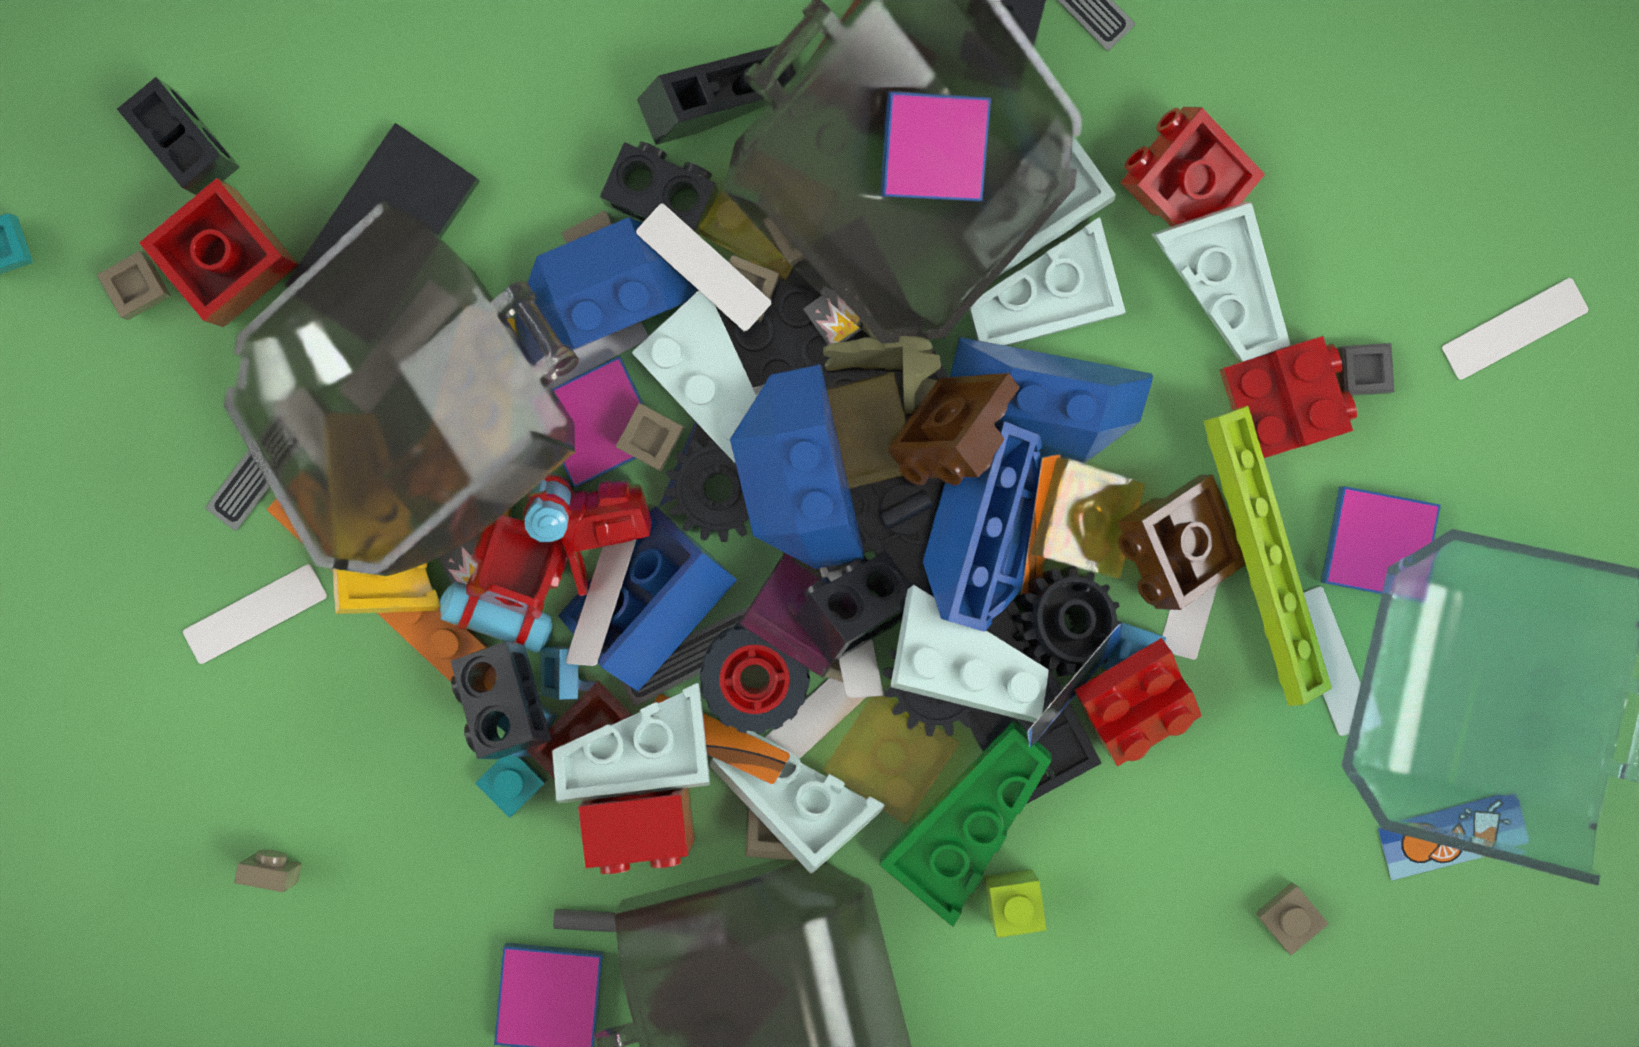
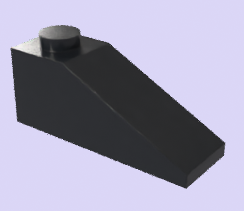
(703, 96)

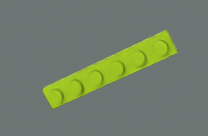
(1267, 555)

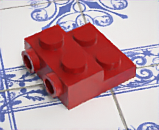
(1190, 168)
(1292, 395)
(1139, 703)

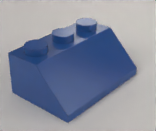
(661, 601)

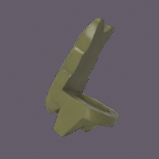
(910, 354)

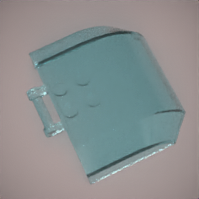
(1497, 700)

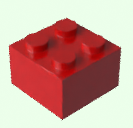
(218, 253)
(637, 829)

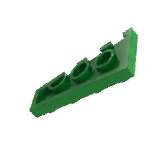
(956, 837)

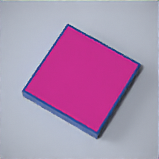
(935, 146)
(601, 408)
(1372, 534)
(548, 996)

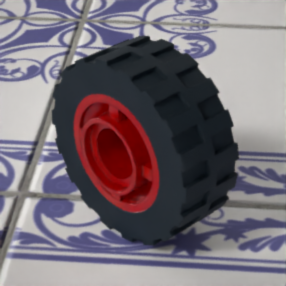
(746, 706)

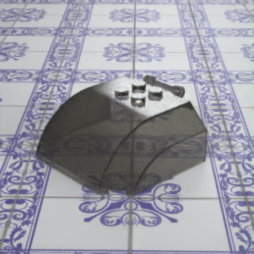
(816, 158)
(398, 399)
(757, 963)

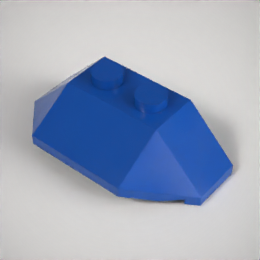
(602, 286)
(1065, 400)
(796, 471)
(984, 533)

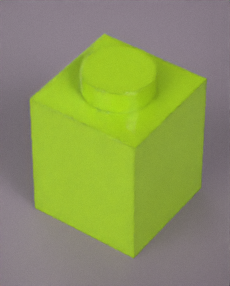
(1015, 903)

